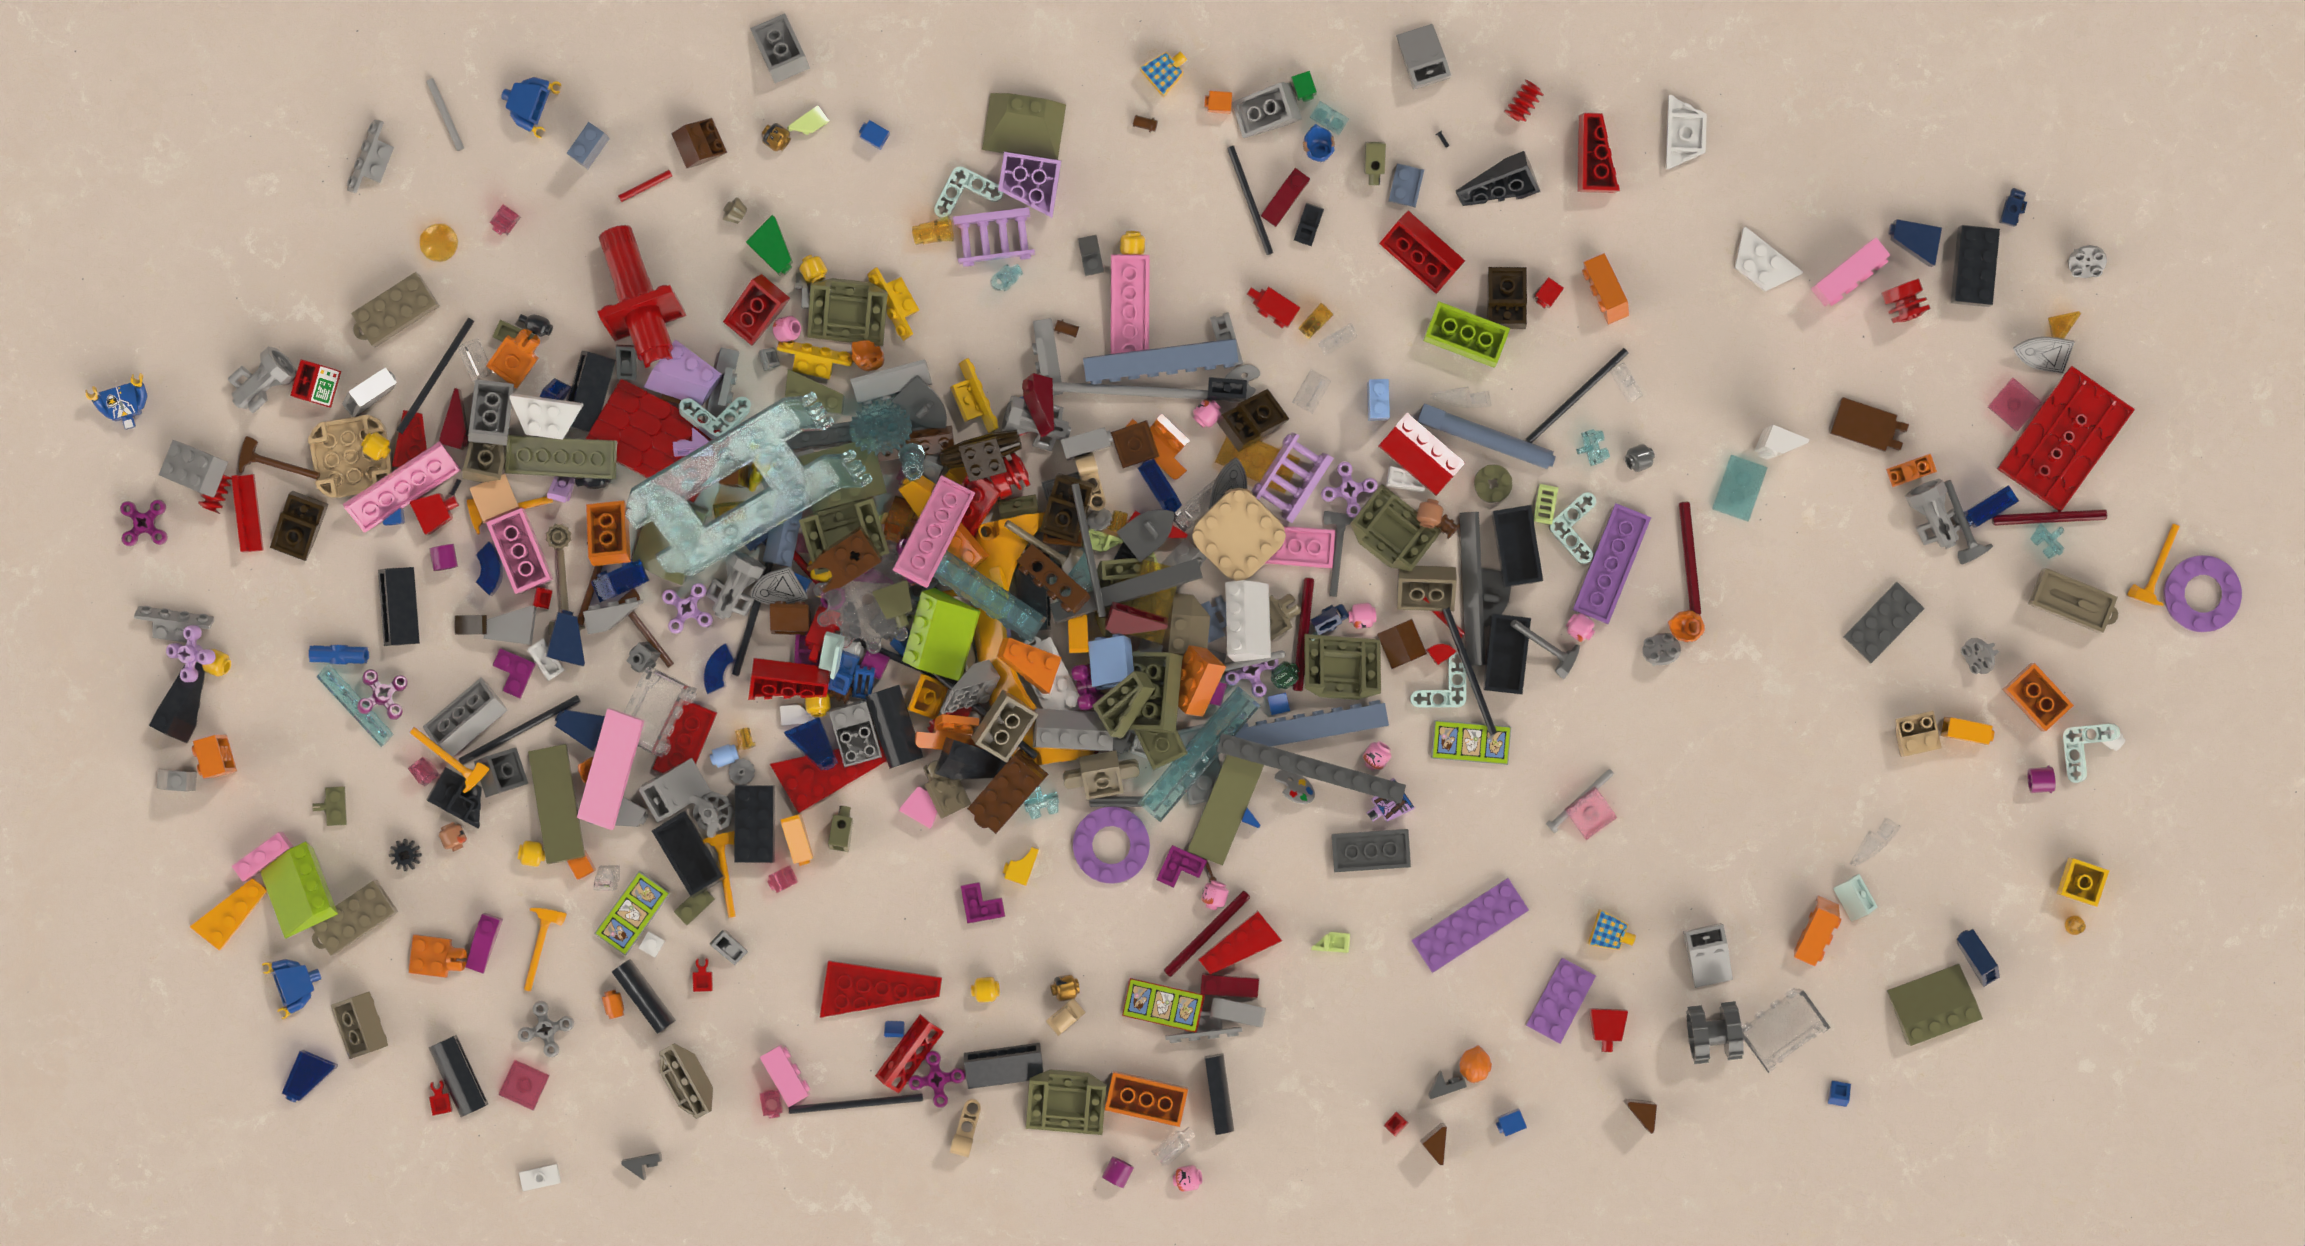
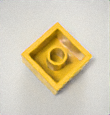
(2082, 882)

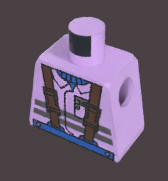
(1388, 808)

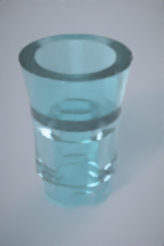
(912, 460)

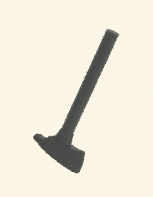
(1341, 521)
(1974, 549)
(1566, 658)

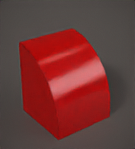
(1440, 652)

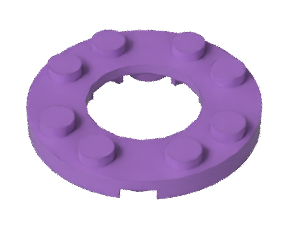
(2175, 593)
(1138, 845)

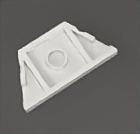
(1684, 132)
(1763, 263)
(544, 415)

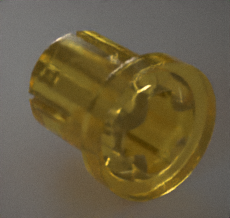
(1118, 521)
(744, 739)
(2070, 921)

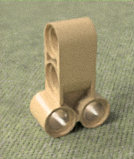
(1088, 469)
(1065, 1016)
(963, 1140)

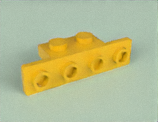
(899, 302)
(813, 359)
(972, 399)

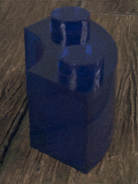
(491, 569)
(620, 580)
(716, 668)

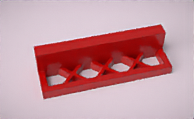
(247, 513)
(906, 1052)

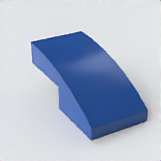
(845, 673)

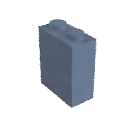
(588, 145)

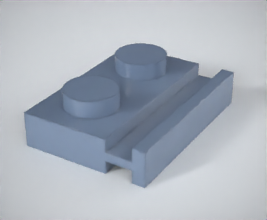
(1406, 185)

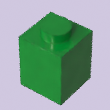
(1304, 86)

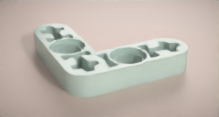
(966, 183)
(713, 422)
(1568, 523)
(1447, 694)
(2078, 745)

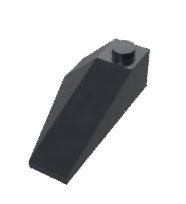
(1504, 180)
(180, 708)
(967, 761)

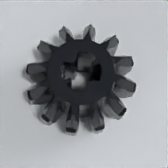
(407, 861)

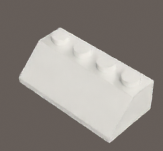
(1777, 441)
(1248, 620)

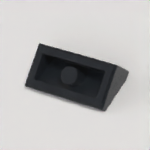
(1227, 389)

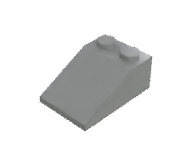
(780, 48)
(1266, 110)

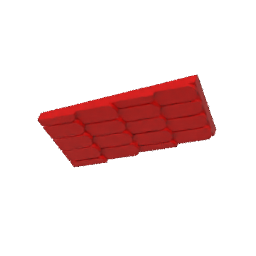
(642, 429)
(2065, 439)

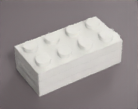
(1063, 691)

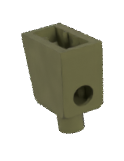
(1375, 152)
(895, 602)
(840, 838)

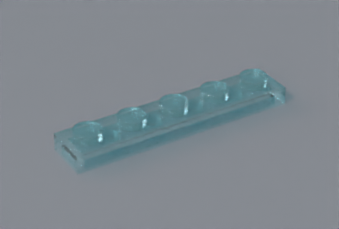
(349, 699)

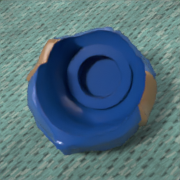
(1319, 143)

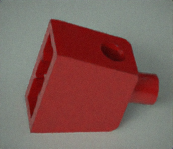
(433, 511)
(1608, 1026)

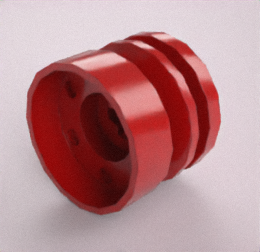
(1906, 301)
(1015, 472)

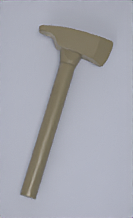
(1066, 562)
(562, 587)

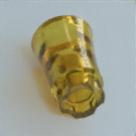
(933, 231)

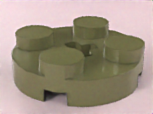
(1497, 493)

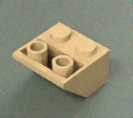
(1917, 734)

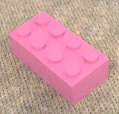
(1851, 271)
(519, 551)

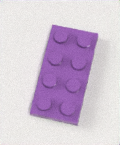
(1560, 1000)

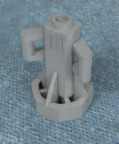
(273, 371)
(1019, 418)
(1930, 501)
(741, 572)
(711, 812)

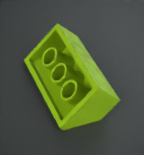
(1466, 334)

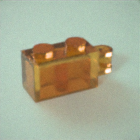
(899, 520)

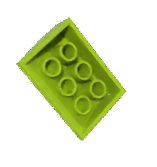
(941, 634)
(298, 890)

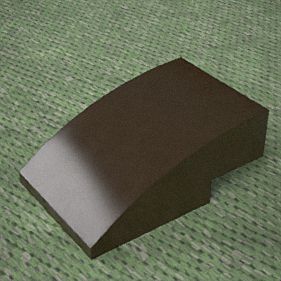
(1507, 296)
(1252, 420)
(1061, 513)
(298, 525)

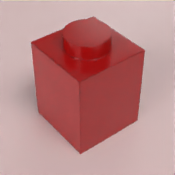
(1548, 293)

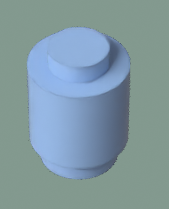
(724, 755)

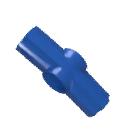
(338, 654)

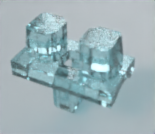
(1320, 114)
(1007, 276)
(1592, 448)
(2043, 534)
(1034, 805)

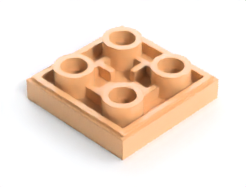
(494, 499)

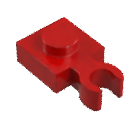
(702, 979)
(440, 1102)

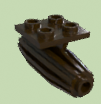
(982, 454)

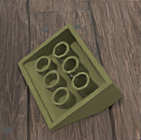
(652, 541)
(1161, 708)
(1934, 1005)

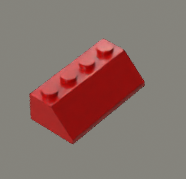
(1422, 252)
(1421, 454)

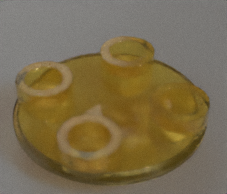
(438, 242)

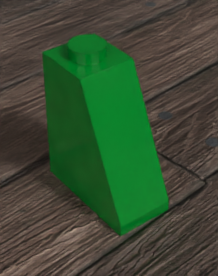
(771, 246)

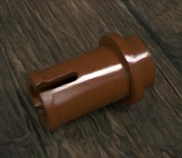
(1145, 123)
(1066, 328)

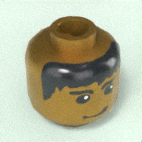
(776, 137)
(1065, 988)

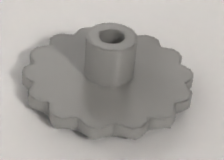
(1099, 519)
(741, 771)

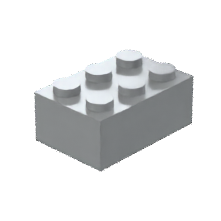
(490, 412)
(193, 468)

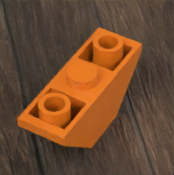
(1911, 470)

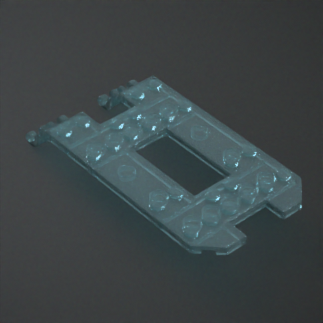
(758, 440)

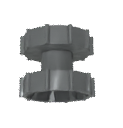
(1717, 1032)

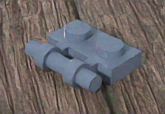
(1215, 627)

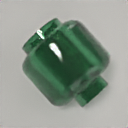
(1285, 675)

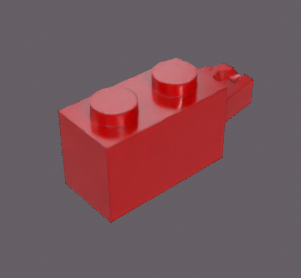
(1275, 306)
(816, 635)

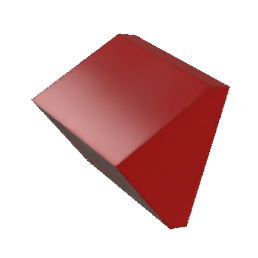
(542, 598)
(1395, 1124)

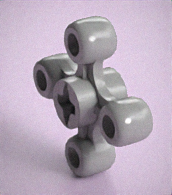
(548, 1038)

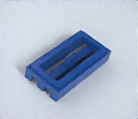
(865, 672)

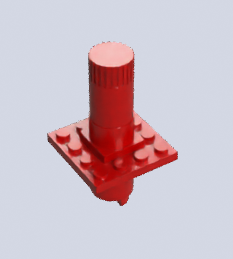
(640, 307)

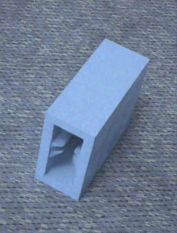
(1378, 399)
(1110, 660)

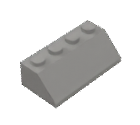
(888, 382)
(465, 717)
(1070, 730)

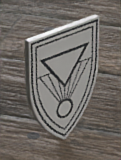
(2045, 353)
(778, 586)

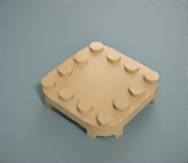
(340, 458)
(1238, 534)

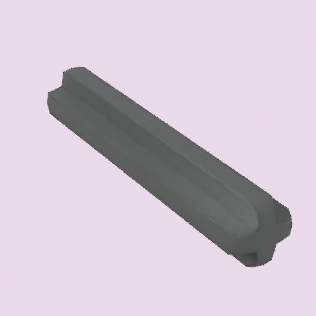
(1116, 801)

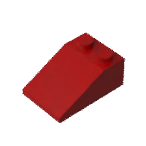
(756, 309)

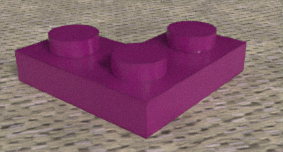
(519, 669)
(1178, 861)
(976, 908)

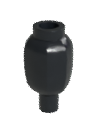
(537, 324)
(592, 483)

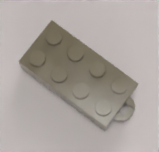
(394, 310)
(2074, 601)
(354, 919)

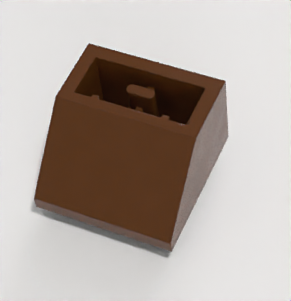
(699, 142)
(789, 618)

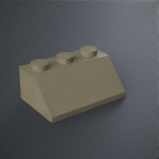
(1433, 582)
(1004, 726)
(359, 1025)

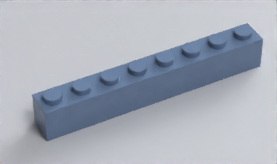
(1160, 360)
(1316, 726)

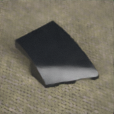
(450, 797)

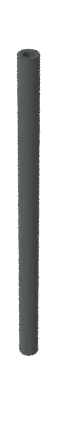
(1088, 550)

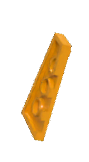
(226, 917)

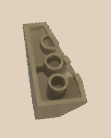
(483, 462)

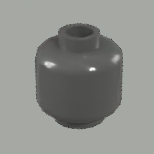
(1639, 458)

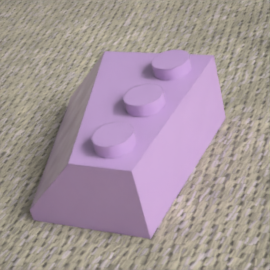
(1031, 180)
(684, 376)

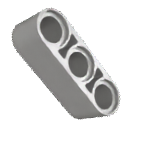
(1237, 1012)

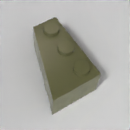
(800, 386)
(1123, 703)

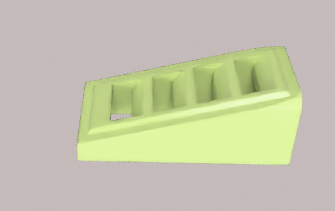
(1544, 520)

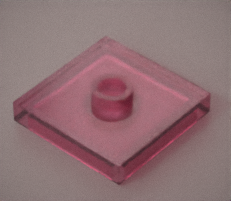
(2014, 404)
(1590, 813)
(524, 1084)

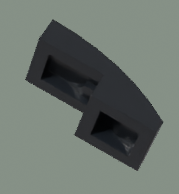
(1308, 224)

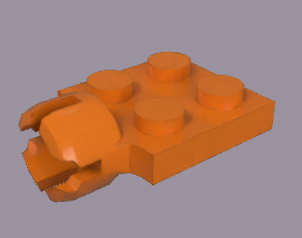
(515, 357)
(435, 956)

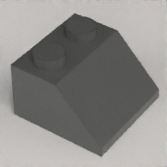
(504, 772)

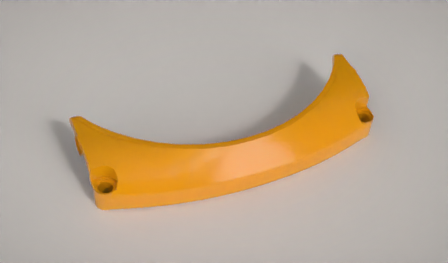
(1003, 550)

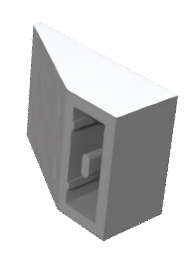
(1423, 56)
(973, 687)
(855, 733)
(673, 788)
(1708, 955)

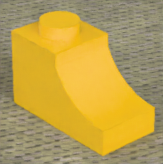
(1020, 870)

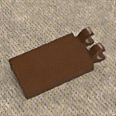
(1867, 425)

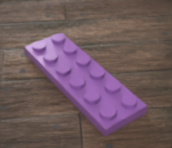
(1611, 563)
(1470, 925)

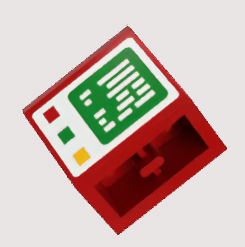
(315, 383)

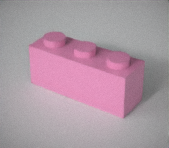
(262, 856)
(785, 1075)

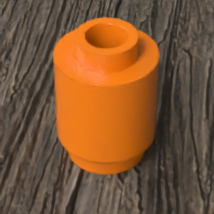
(613, 1004)

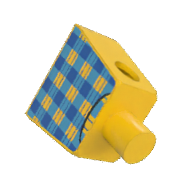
(1164, 71)
(1610, 932)

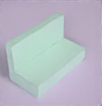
(832, 653)
(1855, 898)

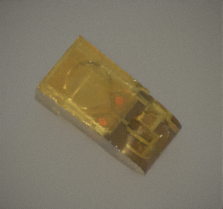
(1316, 320)

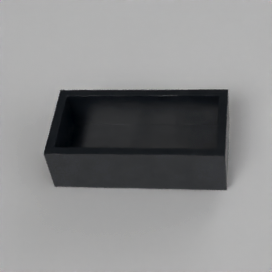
(1975, 266)
(1517, 546)
(1506, 655)
(754, 824)
(688, 854)

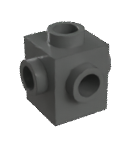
(643, 656)

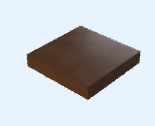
(1135, 444)

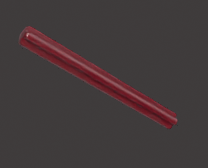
(2050, 517)
(1689, 557)
(1304, 625)
(1207, 933)

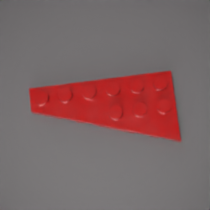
(809, 784)
(864, 987)

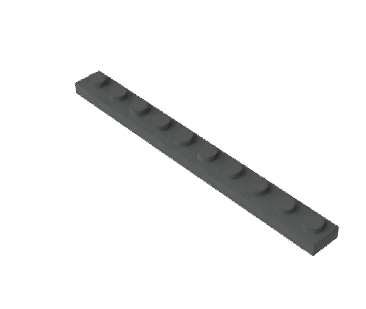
(1310, 768)

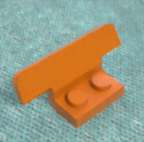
(1168, 443)
(950, 726)

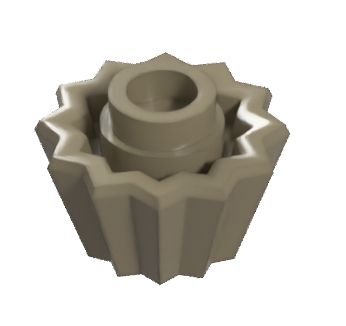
(734, 211)
(558, 536)

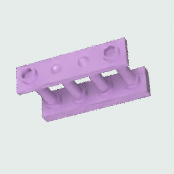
(1001, 218)
(1310, 478)

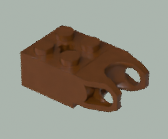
(841, 564)

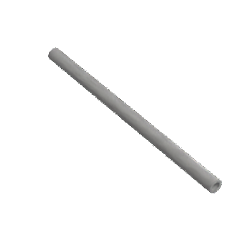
(1130, 390)

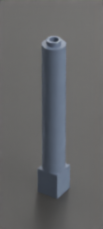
(1485, 436)

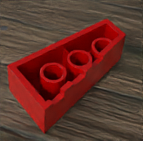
(1595, 162)
(787, 680)
(1244, 941)

